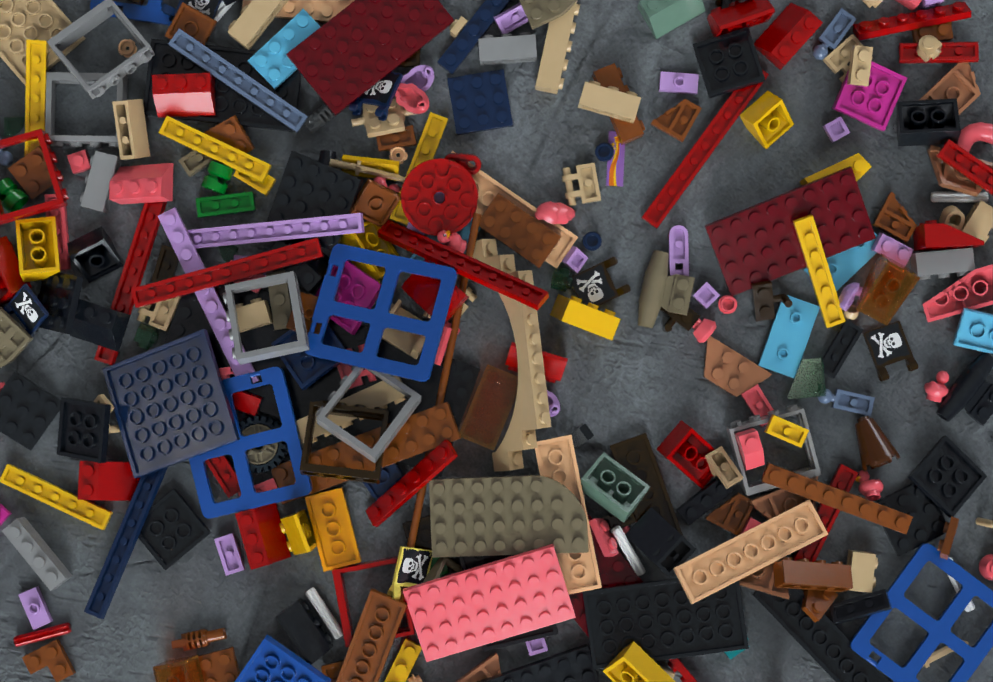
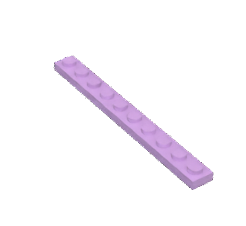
(278, 230)
(208, 298)

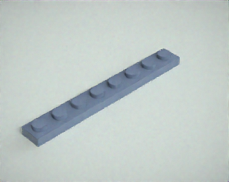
(238, 80)

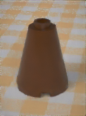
(873, 444)

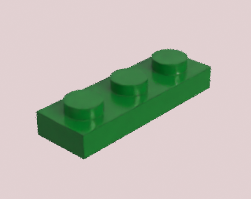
(225, 204)

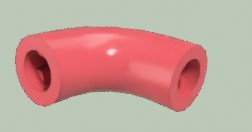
(975, 132)

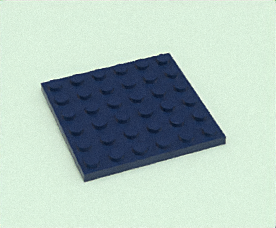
(171, 404)

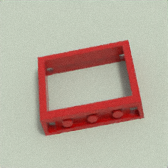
(55, 175)
(343, 601)

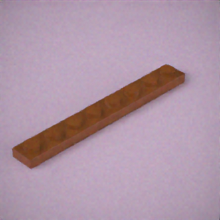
(836, 498)

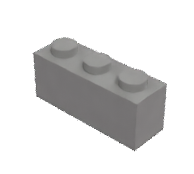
(507, 49)
(98, 181)
(943, 263)

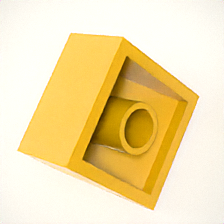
(767, 119)

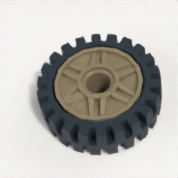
(270, 455)

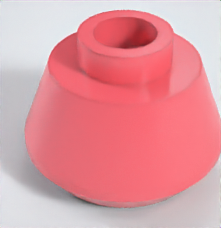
(703, 329)
(986, 567)

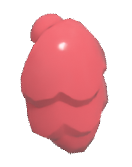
(412, 98)
(554, 212)

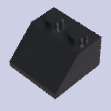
(94, 254)

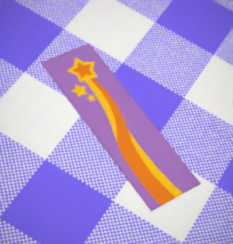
(615, 166)

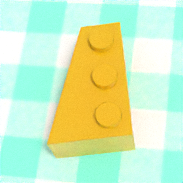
(857, 162)
(585, 316)

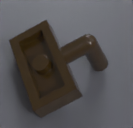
(764, 300)
(684, 321)

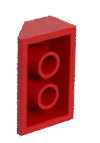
(739, 16)
(787, 34)
(184, 95)
(9, 272)
(553, 364)
(262, 535)

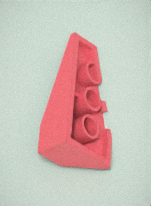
(970, 291)

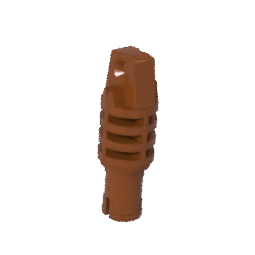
(199, 638)

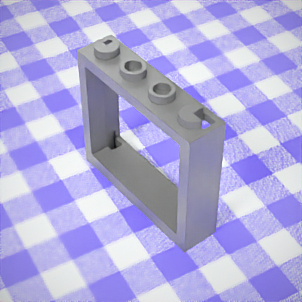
(86, 24)
(54, 78)
(298, 314)
(374, 453)
(758, 486)

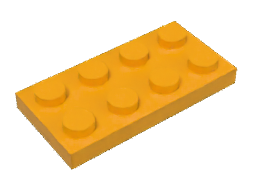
(333, 529)

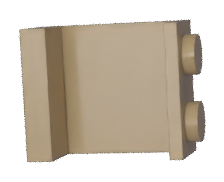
(407, 342)

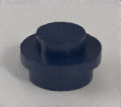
(604, 152)
(592, 241)

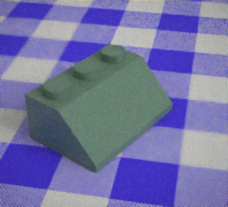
(667, 15)
(613, 487)

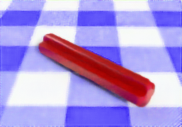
(42, 634)

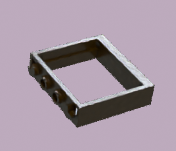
(342, 409)

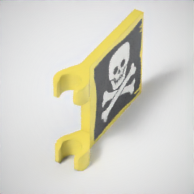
(410, 569)

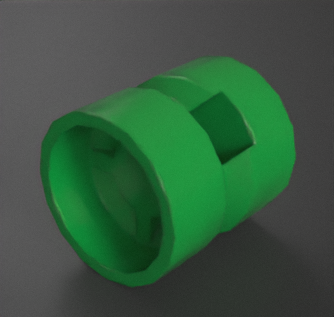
(217, 177)
(11, 197)

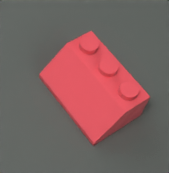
(142, 184)

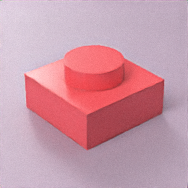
(79, 161)

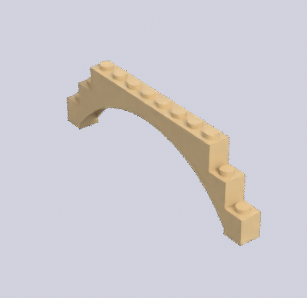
(531, 402)

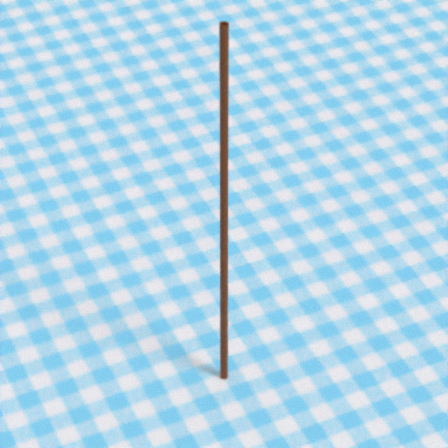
(444, 380)

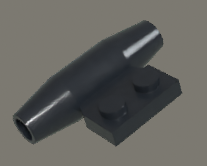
(970, 392)

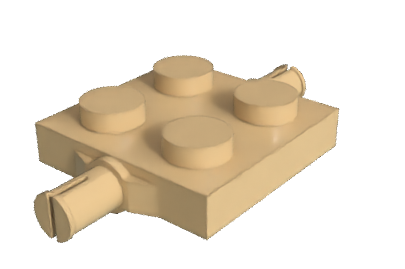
(376, 127)

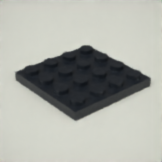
(312, 191)

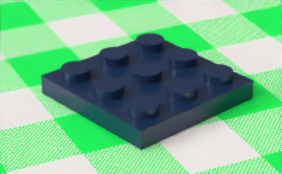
(480, 102)
(307, 368)

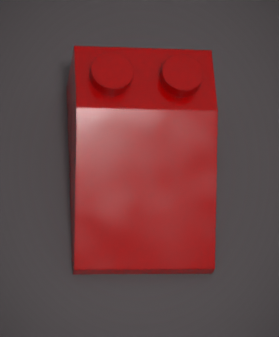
(942, 237)
(425, 290)
(687, 452)
(106, 481)

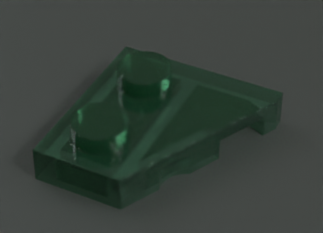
(808, 380)

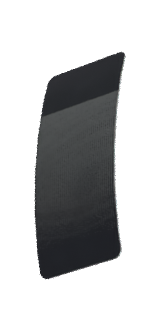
(581, 435)

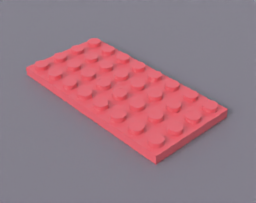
(489, 603)

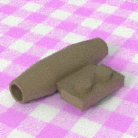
(663, 291)

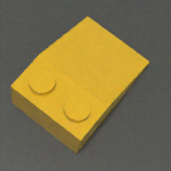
(299, 532)

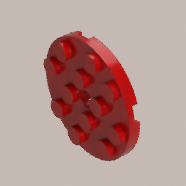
(434, 177)

